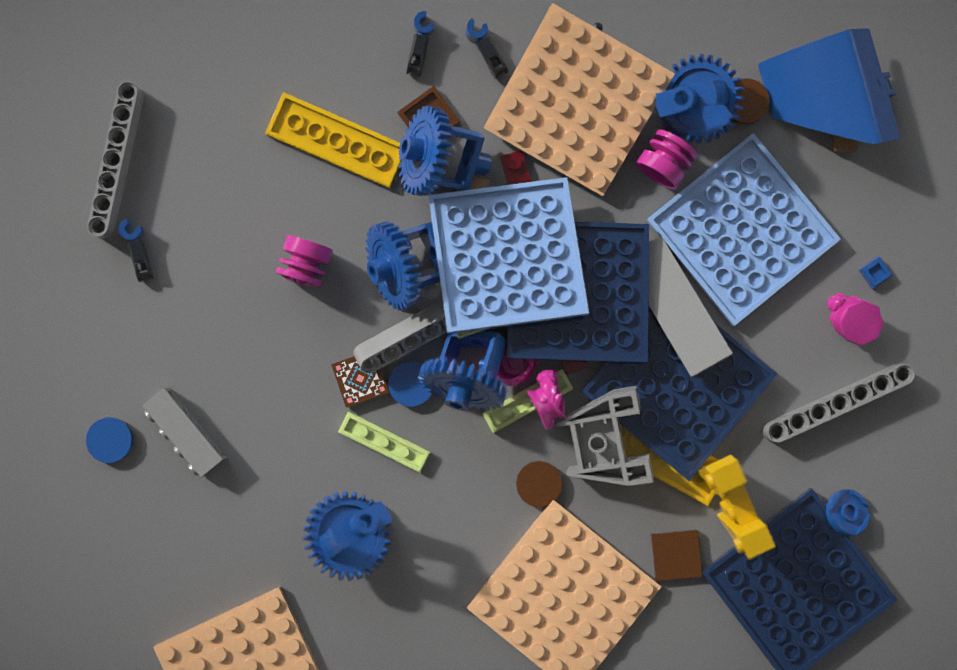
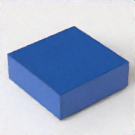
(875, 272)

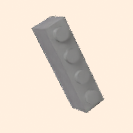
(184, 432)

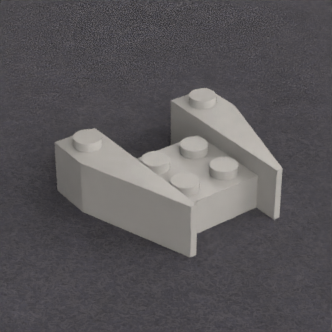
(600, 441)

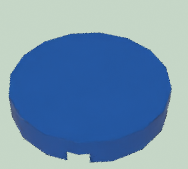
(405, 384)
(109, 440)
(847, 512)

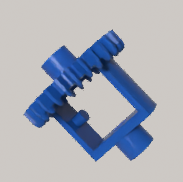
(700, 99)
(425, 149)
(392, 265)
(464, 386)
(348, 535)

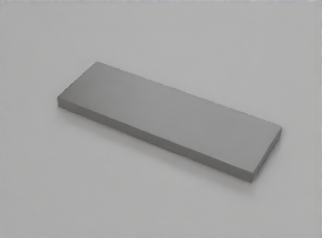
(682, 313)

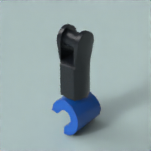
(419, 43)
(486, 48)
(136, 249)

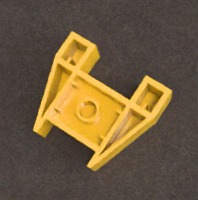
(738, 514)

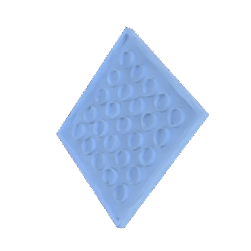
(743, 229)
(508, 255)

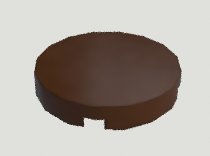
(755, 102)
(538, 483)

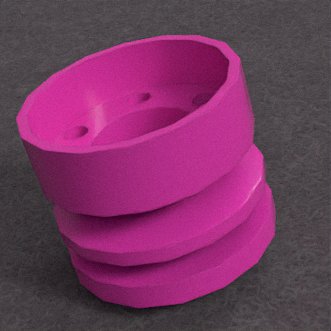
(667, 159)
(304, 261)

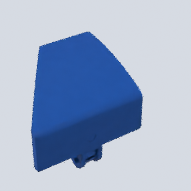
(833, 88)

